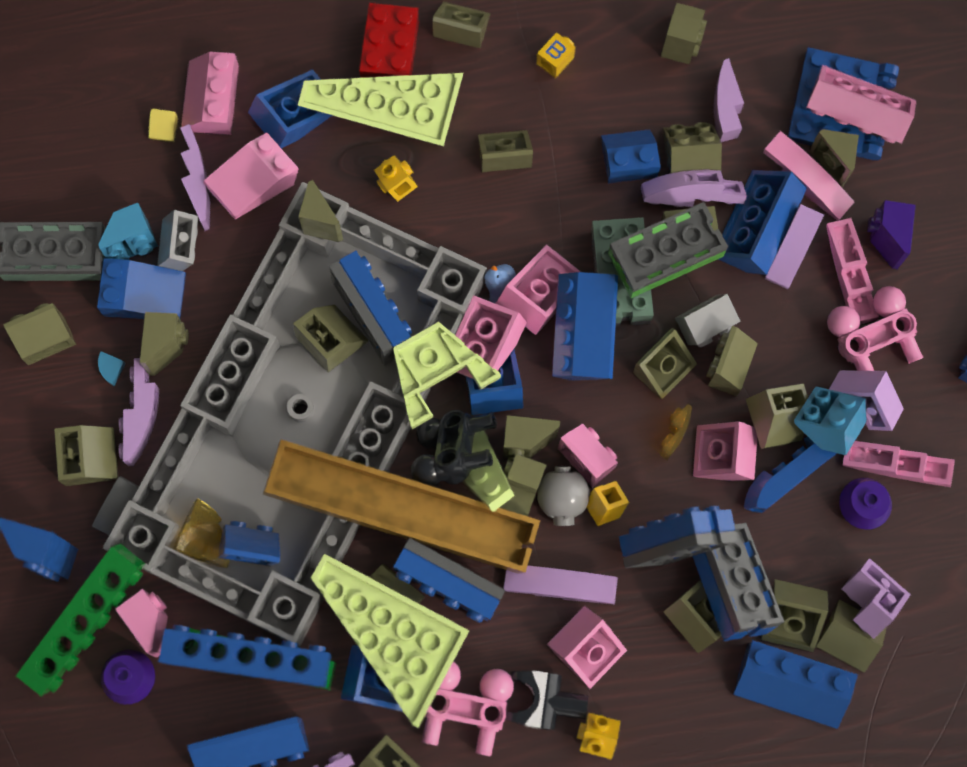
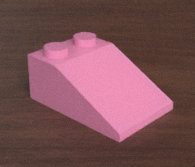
(252, 176)
(535, 288)
(490, 331)

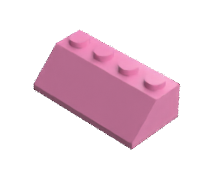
(862, 105)

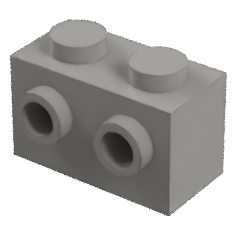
(177, 240)
(707, 320)

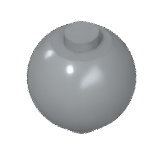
(563, 495)

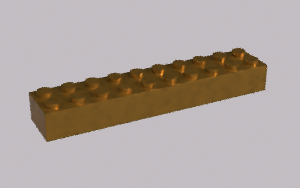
(400, 507)

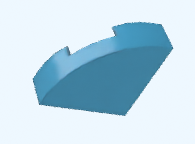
(110, 367)

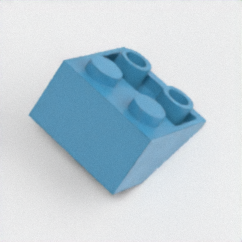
(127, 234)
(832, 419)

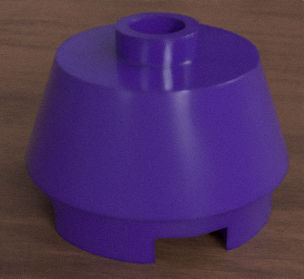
(865, 503)
(127, 677)

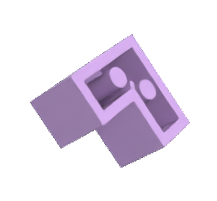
(881, 399)
(877, 595)

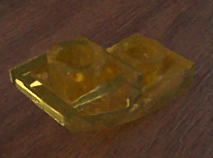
(678, 426)

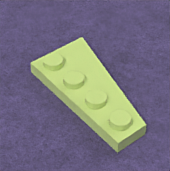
(488, 482)

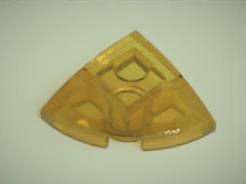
(201, 535)

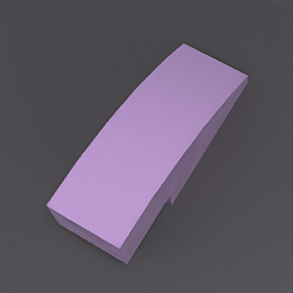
(727, 104)
(794, 246)

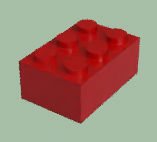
(389, 41)

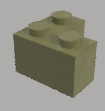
(684, 33)
(524, 479)

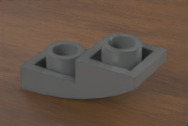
(114, 505)

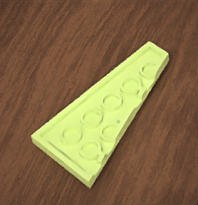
(400, 104)

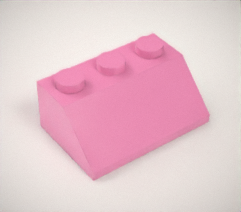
(211, 93)

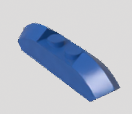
(769, 489)

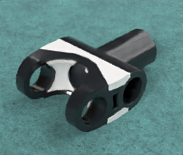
(547, 701)

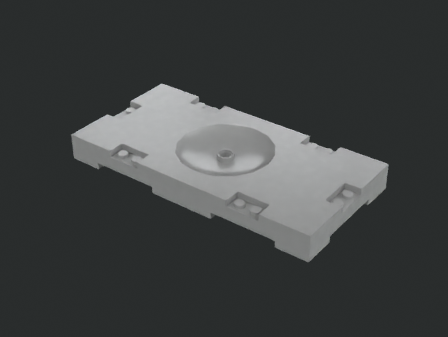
(248, 403)

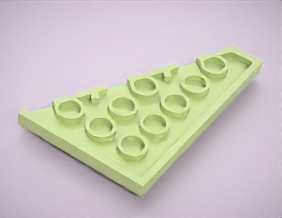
(399, 637)

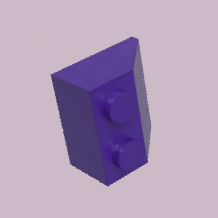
(892, 231)

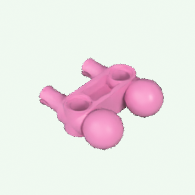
(888, 303)
(495, 688)

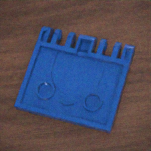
(807, 125)

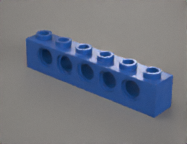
(174, 653)

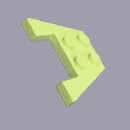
(430, 359)

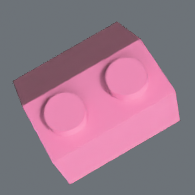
(725, 451)
(587, 454)
(145, 619)
(587, 646)

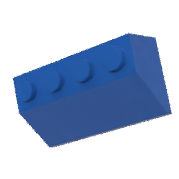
(762, 221)
(585, 326)
(39, 550)
(795, 684)
(253, 746)

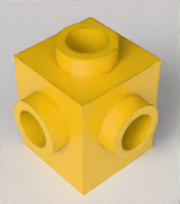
(395, 177)
(599, 735)

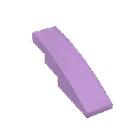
(194, 182)
(563, 584)

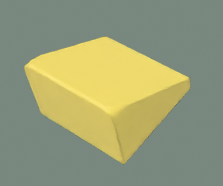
(162, 125)

